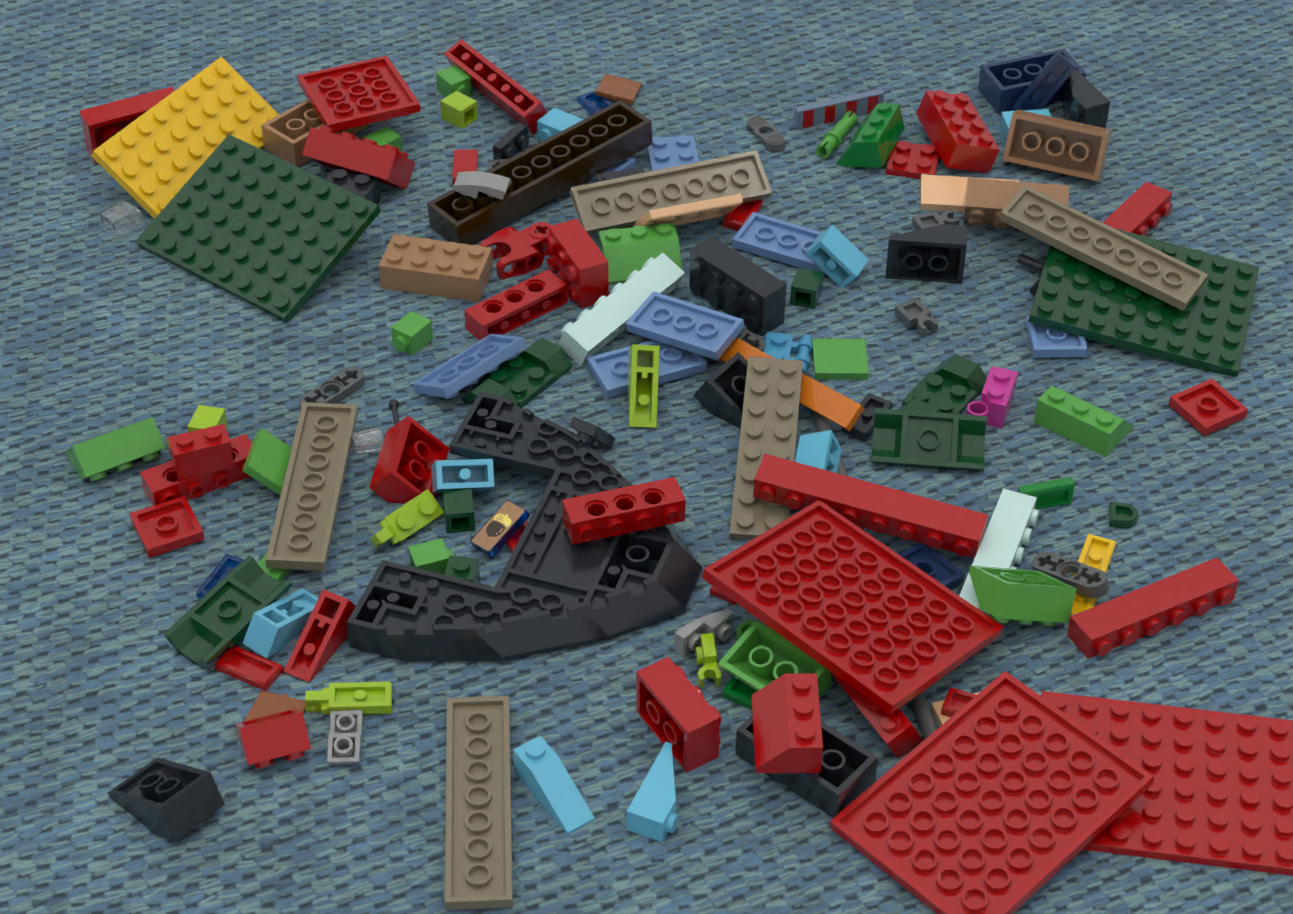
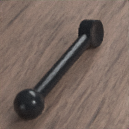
(394, 404)

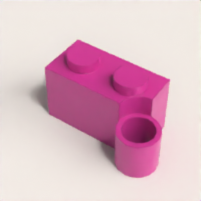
(995, 397)

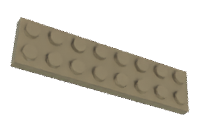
(625, 199)
(1104, 247)
(766, 428)
(312, 487)
(478, 804)

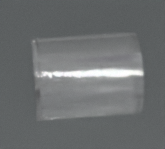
(367, 441)

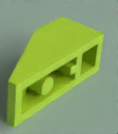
(643, 385)

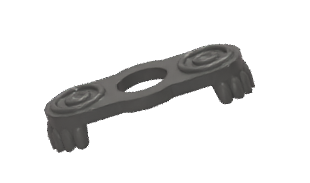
(775, 141)

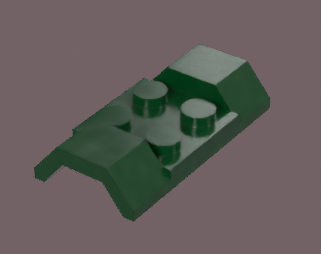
(526, 374)
(947, 388)
(928, 439)
(224, 613)

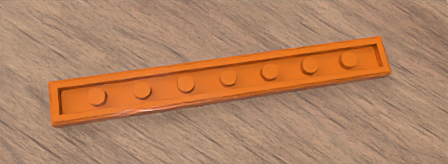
(813, 394)

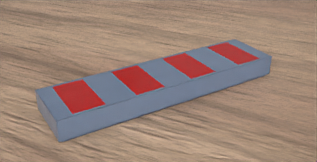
(834, 109)

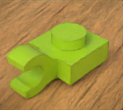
(707, 657)

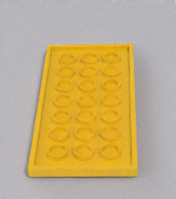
(178, 134)

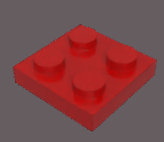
(912, 160)
(1208, 407)
(166, 526)

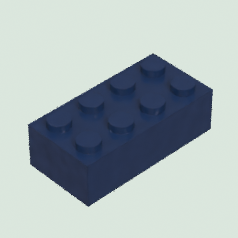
(1006, 80)

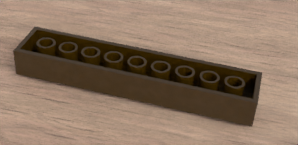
(544, 173)

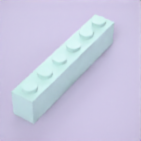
(610, 313)
(1004, 537)

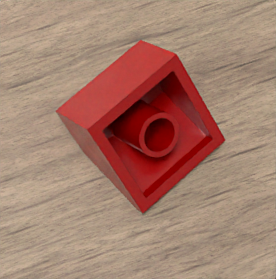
(200, 451)
(273, 737)

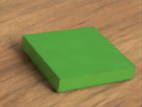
(840, 359)
(268, 460)

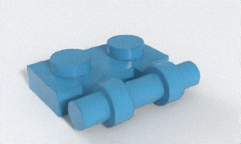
(782, 345)

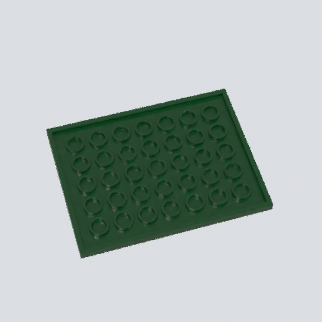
(258, 227)
(1108, 310)

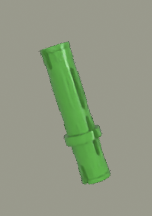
(834, 137)

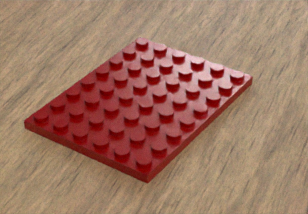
(853, 605)
(1216, 785)
(991, 803)

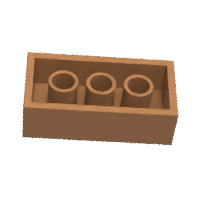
(288, 132)
(1057, 145)
(988, 197)
(436, 268)

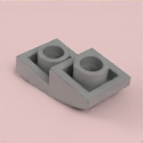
(472, 182)
(689, 636)
(345, 737)

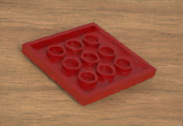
(358, 93)

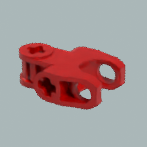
(520, 248)

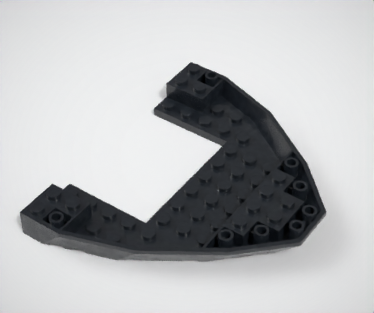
(549, 589)

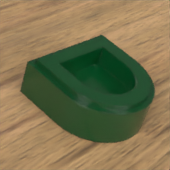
(1122, 515)

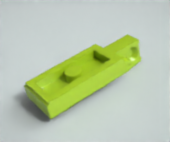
(408, 519)
(364, 696)

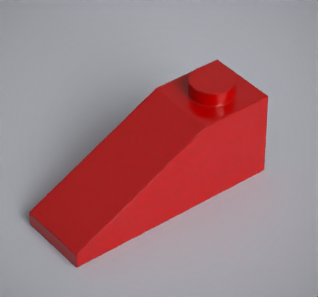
(321, 636)

